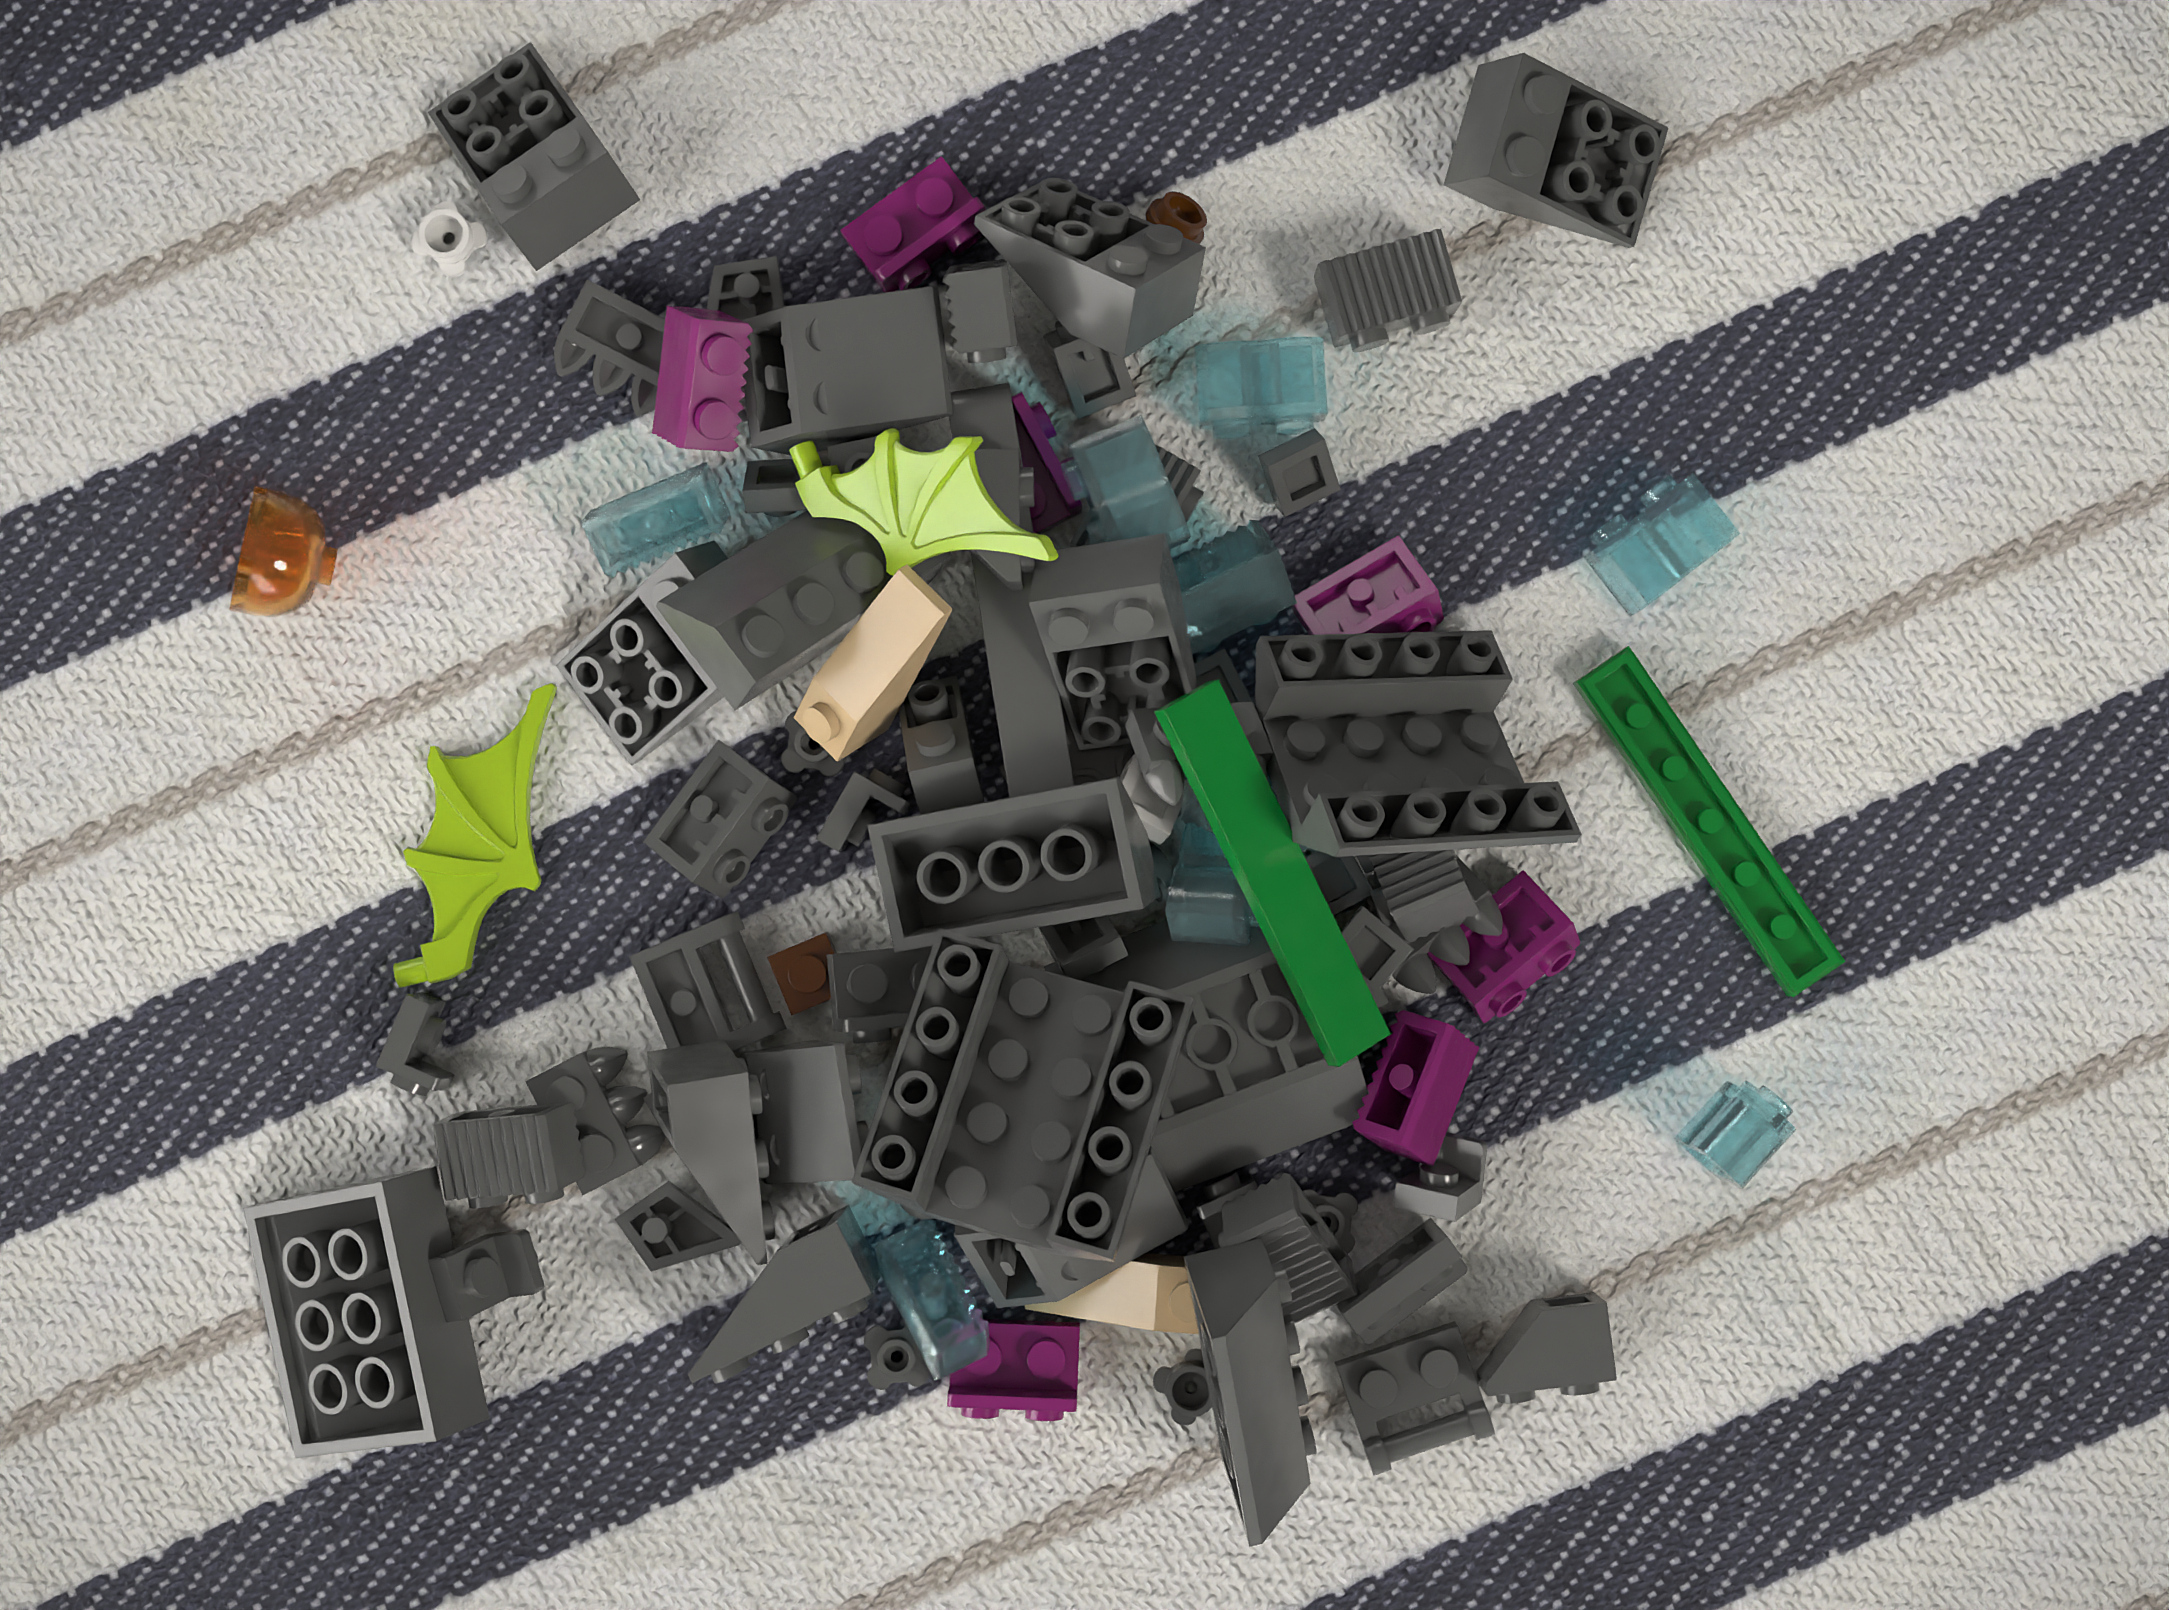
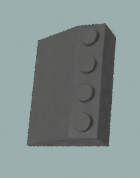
(361, 1318)

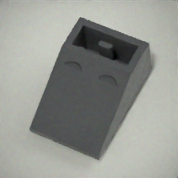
(1555, 151)
(533, 156)
(1097, 264)
(846, 369)
(1113, 633)
(636, 667)
(808, 1111)
(707, 1113)
(811, 1276)
(1029, 1276)

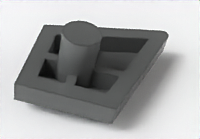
(746, 288)
(674, 1228)

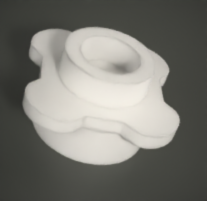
(435, 226)

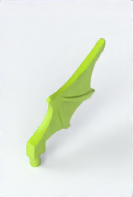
(915, 501)
(476, 842)

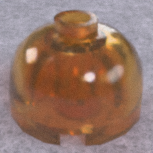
(280, 555)

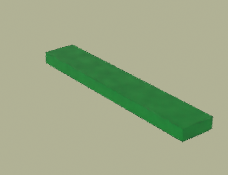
(1709, 822)
(1272, 872)

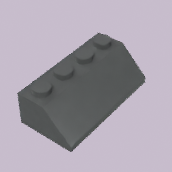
(781, 602)
(1014, 863)
(1252, 1380)

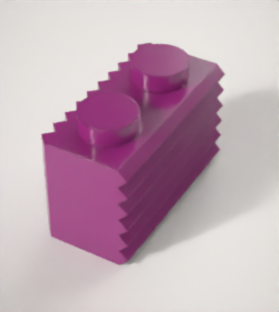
(701, 379)
(1416, 1087)

